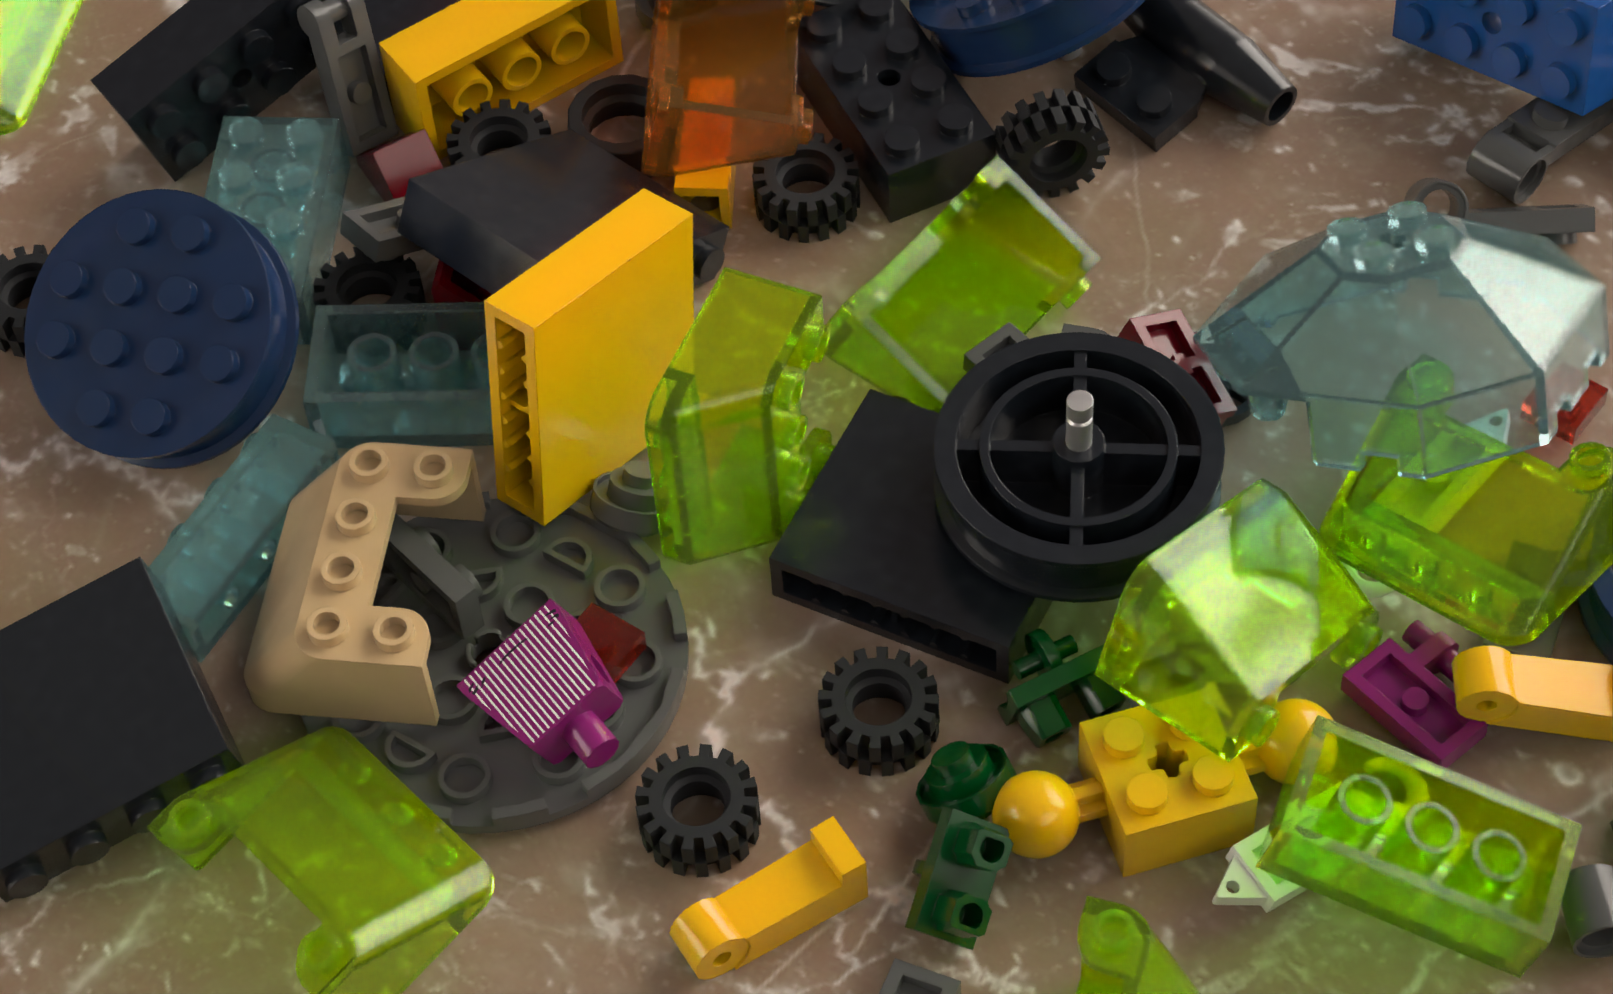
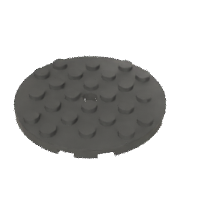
(470, 764)

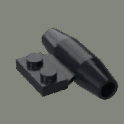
(1177, 57)

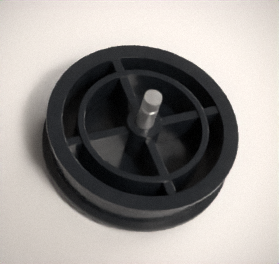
(1074, 463)

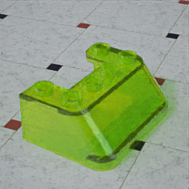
(730, 420)

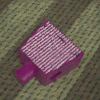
(549, 689)

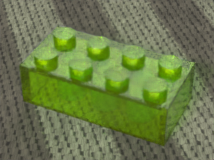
(1420, 847)

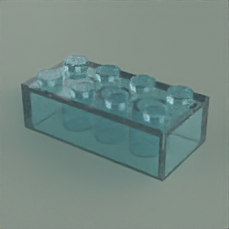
(289, 185)
(400, 374)

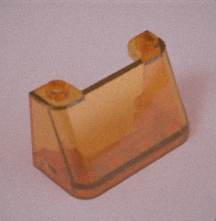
(723, 85)

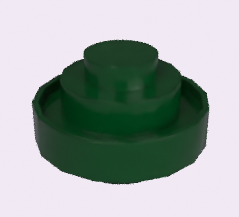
(964, 779)

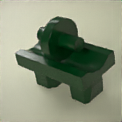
(1037, 700)
(958, 878)

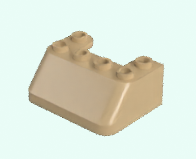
(317, 633)

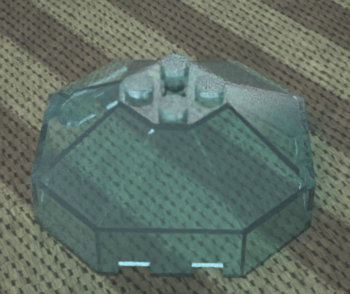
(1413, 339)

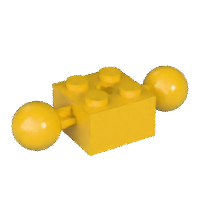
(1150, 788)

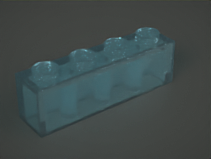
(233, 535)

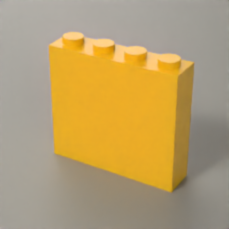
(583, 350)

